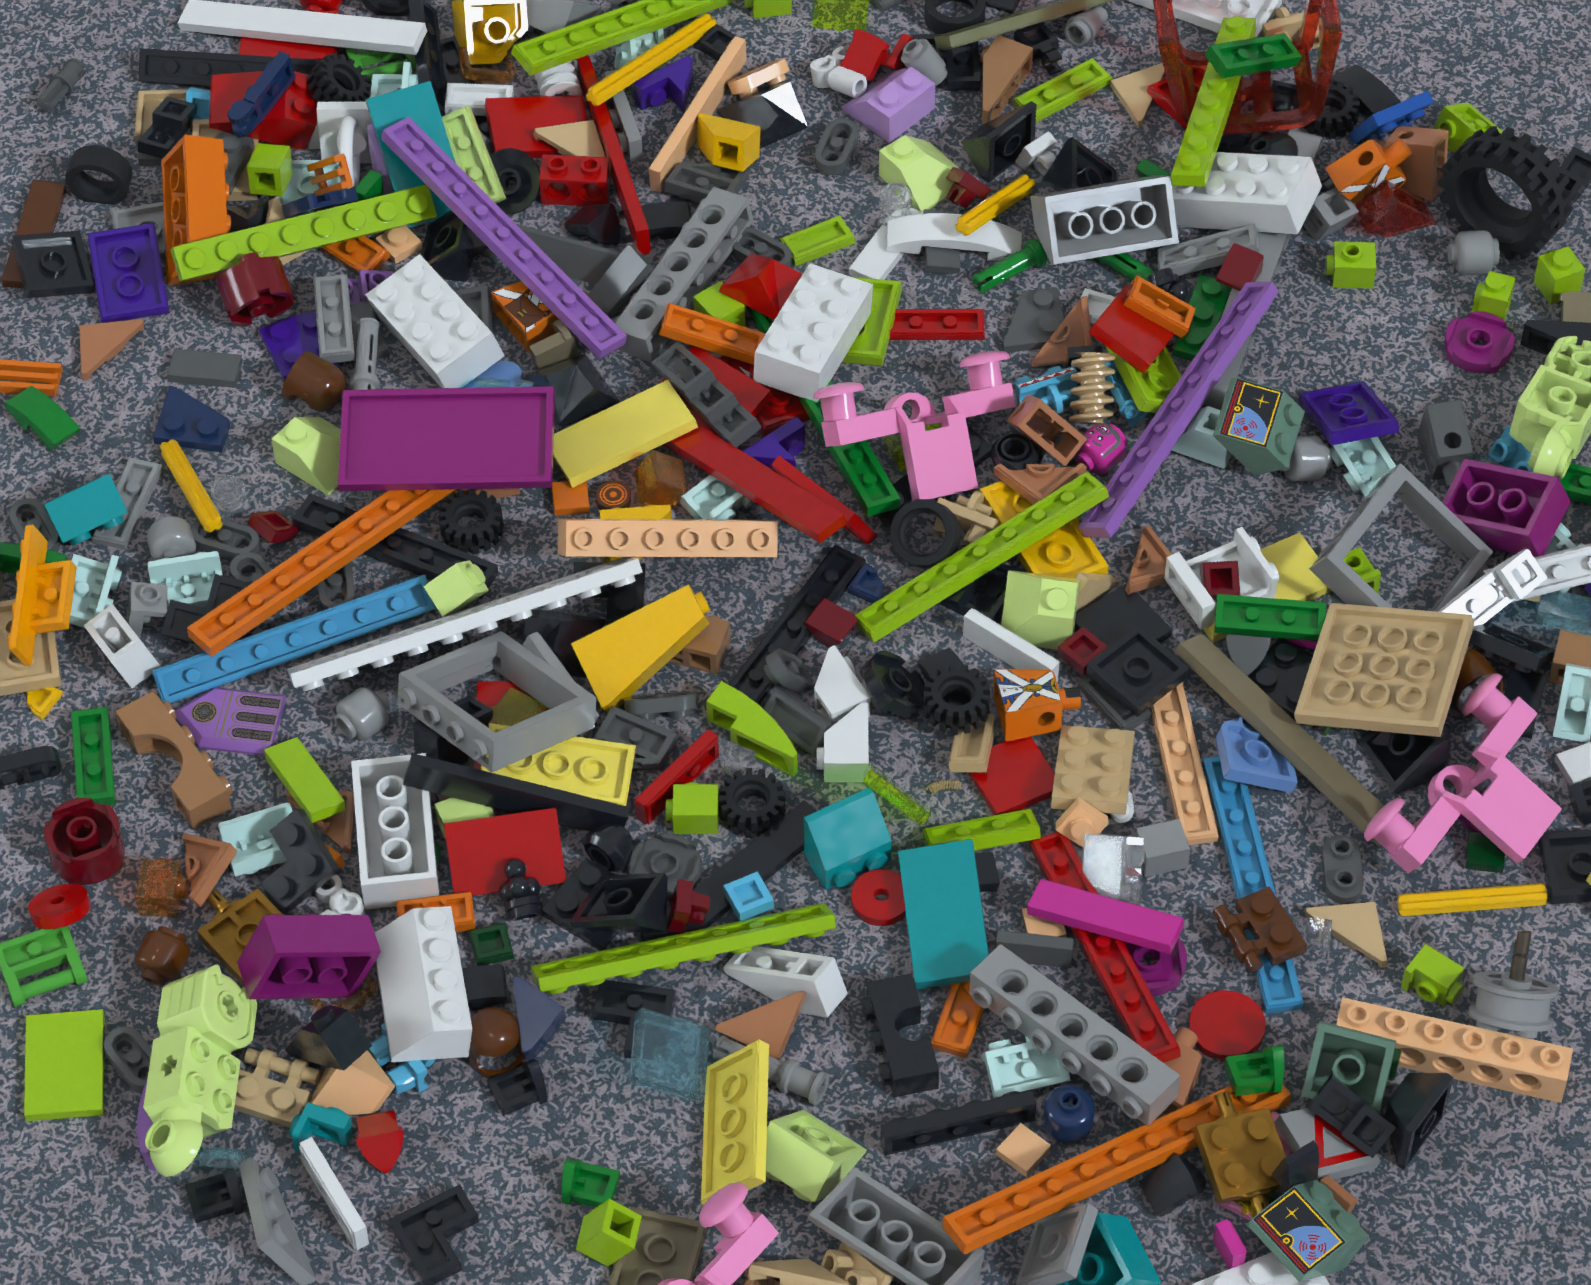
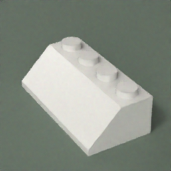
(423, 987)

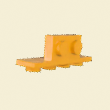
(41, 597)

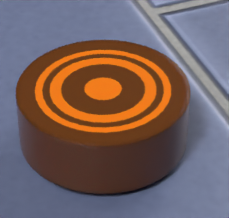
(613, 495)

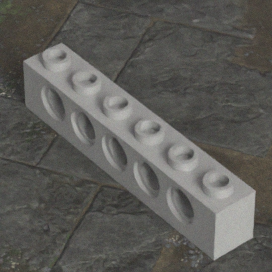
(684, 270)
(1094, 1037)

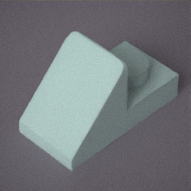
(1574, 705)

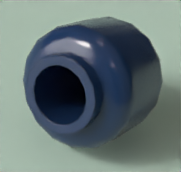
(1069, 1113)

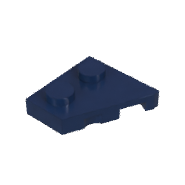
(320, 202)
(190, 423)

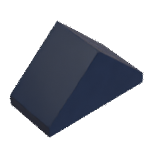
(537, 1017)

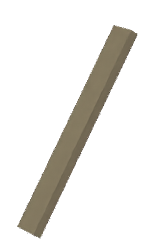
(1280, 730)

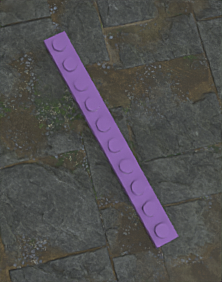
(504, 237)
(1179, 409)

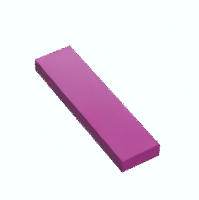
(1105, 916)

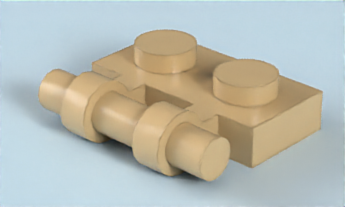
(269, 1098)

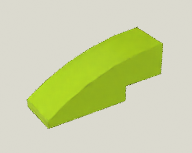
(751, 727)

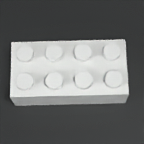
(1249, 190)
(435, 324)
(813, 332)
(393, 834)

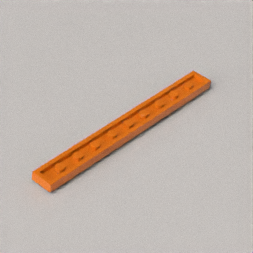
(309, 567)
(1093, 1171)

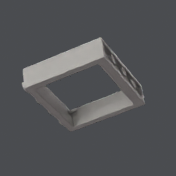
(1401, 482)
(569, 704)

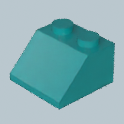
(86, 509)
(846, 839)
(1114, 1256)

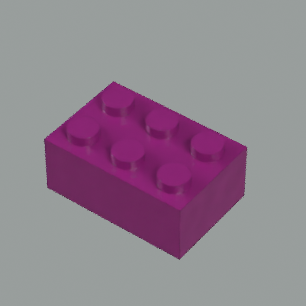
(1507, 506)
(308, 956)

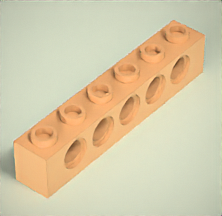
(667, 538)
(1465, 1050)

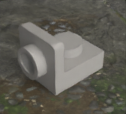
(144, 602)

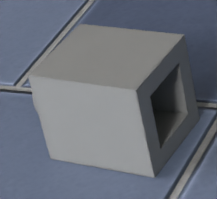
(1164, 847)

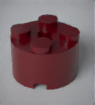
(254, 289)
(84, 841)

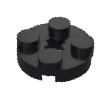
(893, 685)

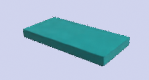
(422, 107)
(943, 912)

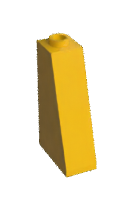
(638, 645)

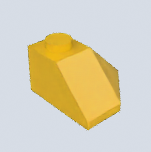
(488, 27)

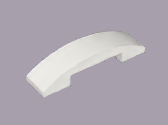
(912, 232)
(1498, 588)

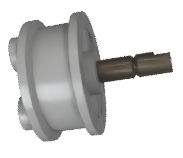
(1513, 998)

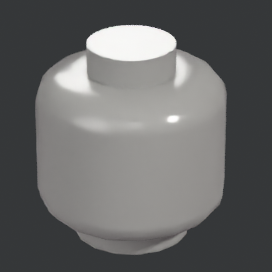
(1474, 252)
(1308, 460)
(170, 538)
(362, 713)

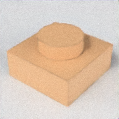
(399, 243)
(1080, 820)

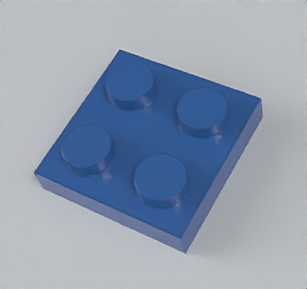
(1390, 118)

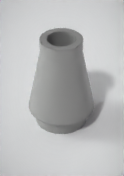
(1084, 26)

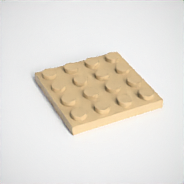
(1384, 669)

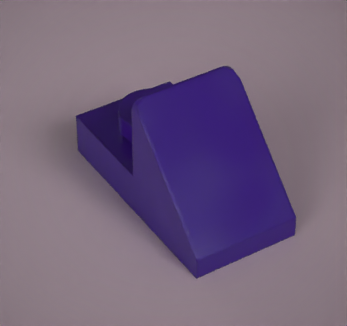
(669, 81)
(785, 441)

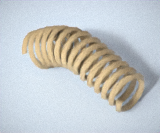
(936, 789)

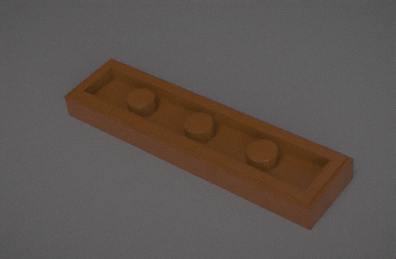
(38, 217)

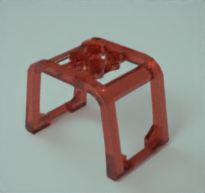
(1311, 94)

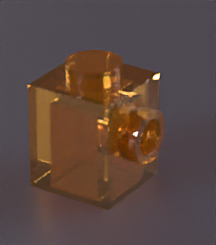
(660, 480)
(161, 888)

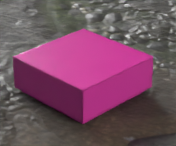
(1229, 1244)

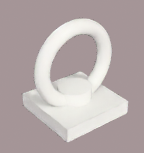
(345, 132)

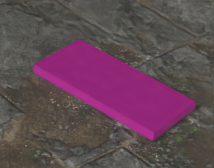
(447, 438)

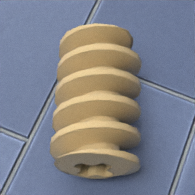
(1091, 387)

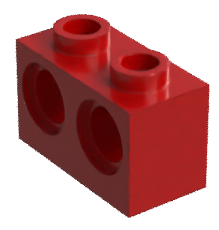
(574, 180)

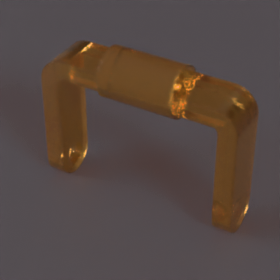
(487, 75)
(354, 1001)

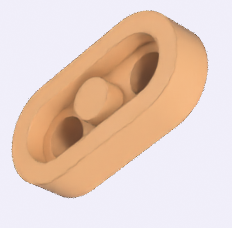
(747, 83)

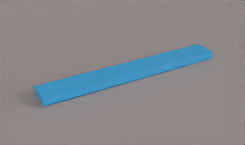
(293, 639)
(1250, 874)

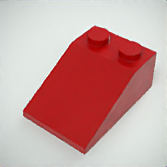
(288, 122)

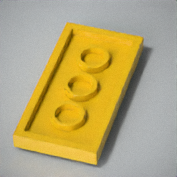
(1059, 553)

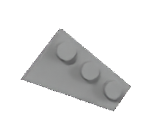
(272, 1222)

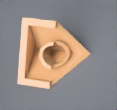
(356, 1090)

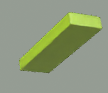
(1065, 89)
(304, 779)
(987, 831)

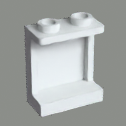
(1256, 576)

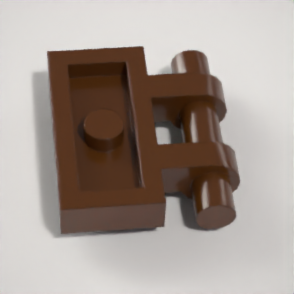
(1269, 925)

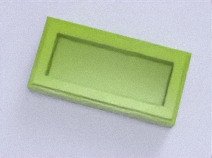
(818, 240)

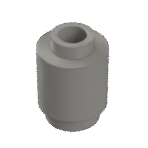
(924, 59)

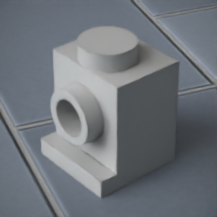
(1329, 214)

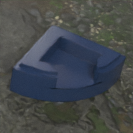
(866, 584)

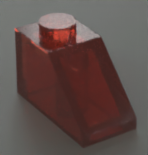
(1393, 211)

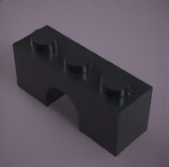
(906, 1063)

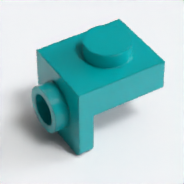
(321, 1122)

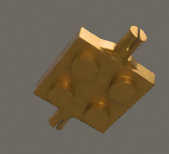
(234, 926)
(1240, 1153)

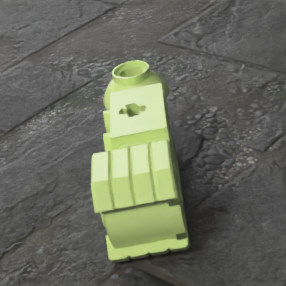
(1556, 408)
(192, 1066)

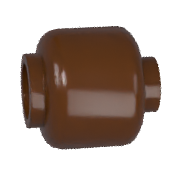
(162, 955)

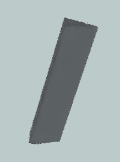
(573, 257)

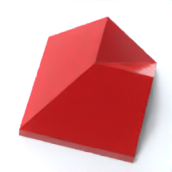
(761, 284)

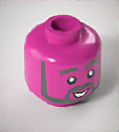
(1102, 449)

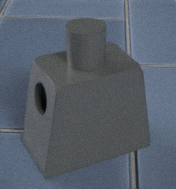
(1444, 439)

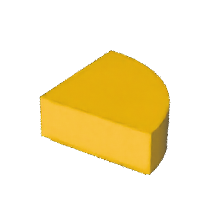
(43, 700)

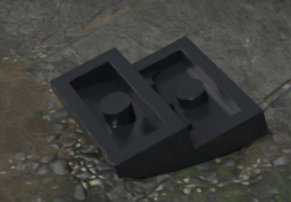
(990, 595)

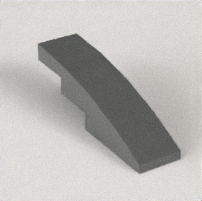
(706, 394)

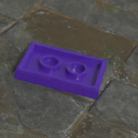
(128, 273)
(1348, 413)

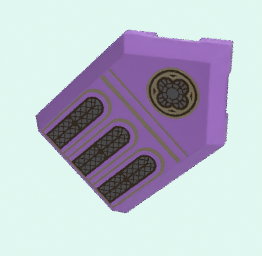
(233, 720)

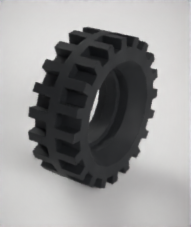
(1480, 208)

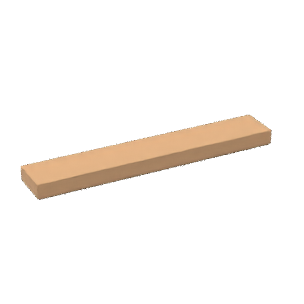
(704, 102)
(1183, 767)

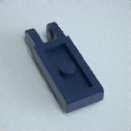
(262, 95)

